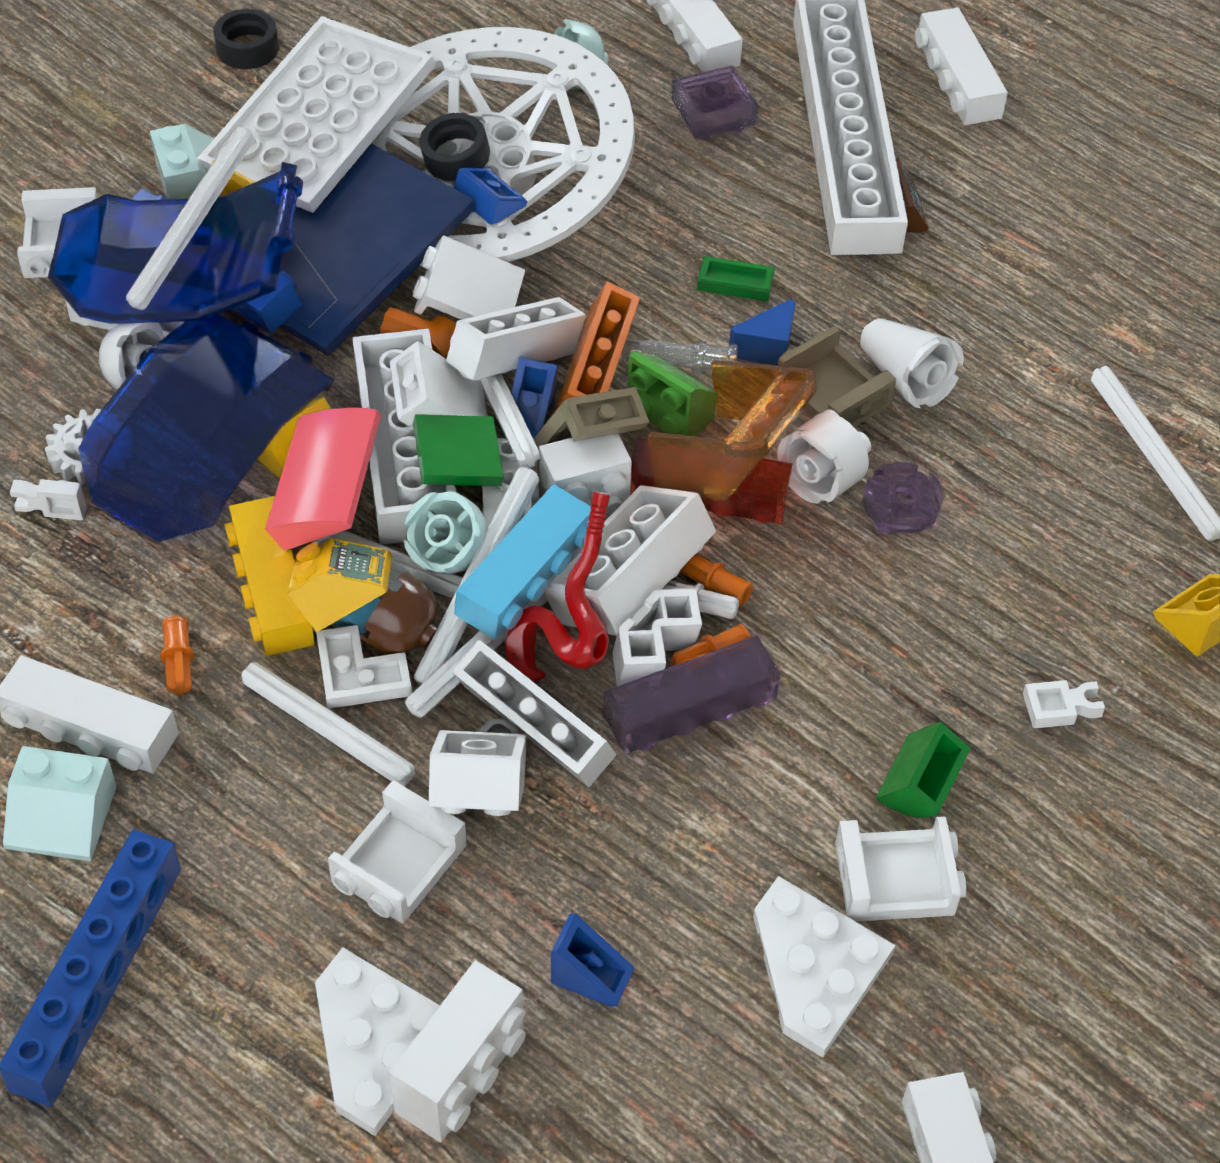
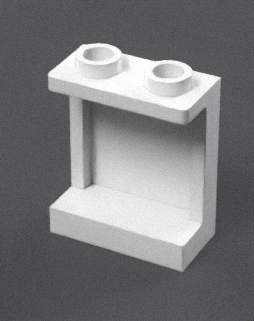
(42, 223)
(466, 281)
(432, 386)
(399, 854)
(899, 872)

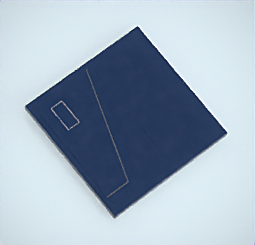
(364, 243)

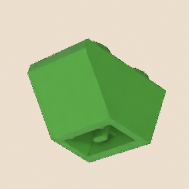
(670, 396)

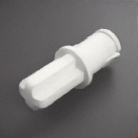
(709, 601)

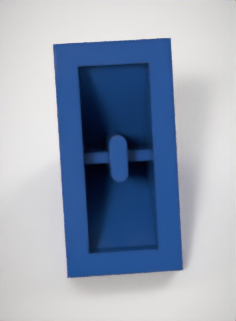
(765, 335)
(588, 963)

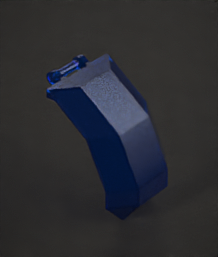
(223, 265)
(193, 424)

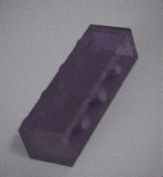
(691, 694)

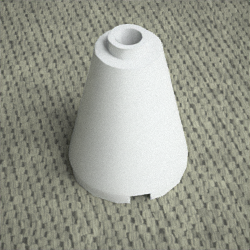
(917, 359)

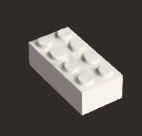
(638, 553)

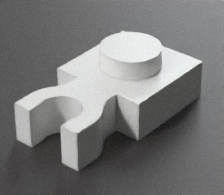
(54, 498)
(1057, 705)

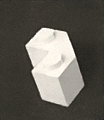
(664, 623)

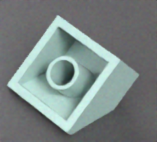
(176, 158)
(57, 803)

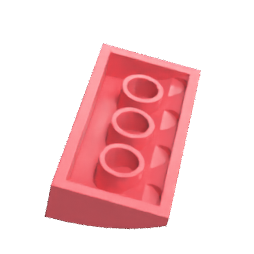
(322, 475)

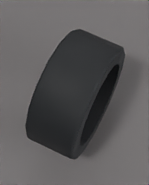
(245, 23)
(448, 128)

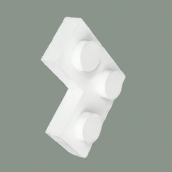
(356, 679)

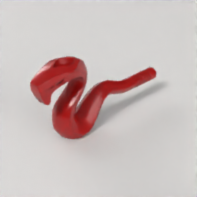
(593, 636)

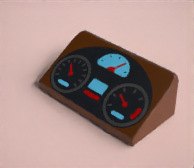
(914, 210)

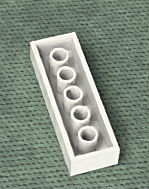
(394, 453)

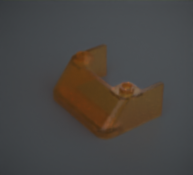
(765, 402)

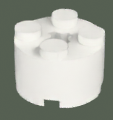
(825, 457)

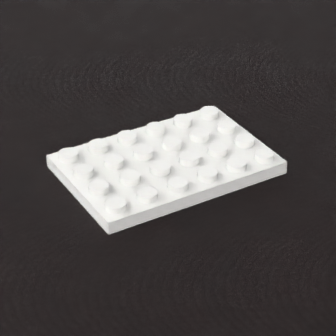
(324, 106)

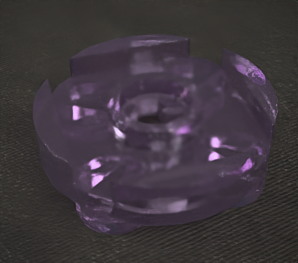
(899, 516)

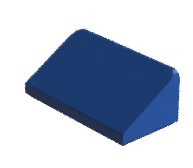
(491, 195)

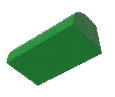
(923, 772)

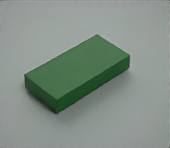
(735, 278)

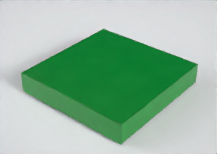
(457, 450)

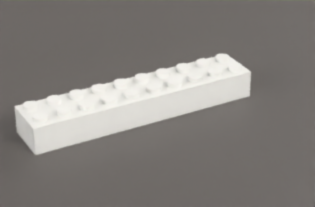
(849, 128)

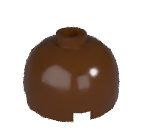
(403, 618)

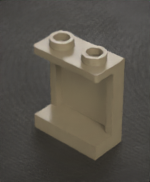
(840, 379)
(595, 417)

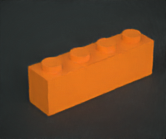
(600, 343)

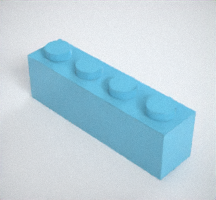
(523, 563)

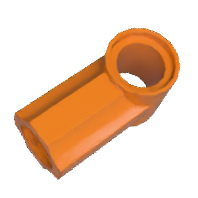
(440, 327)

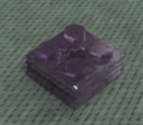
(714, 102)

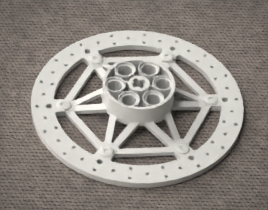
(511, 141)

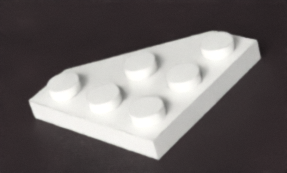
(816, 963)
(366, 1029)

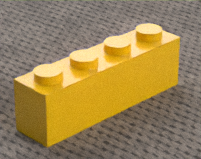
(268, 578)

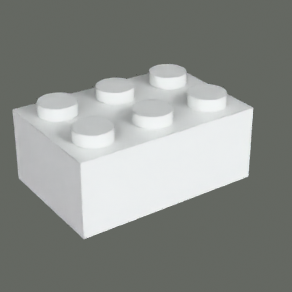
(458, 1052)

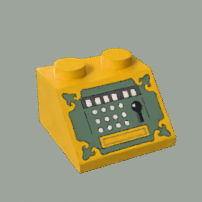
(337, 579)

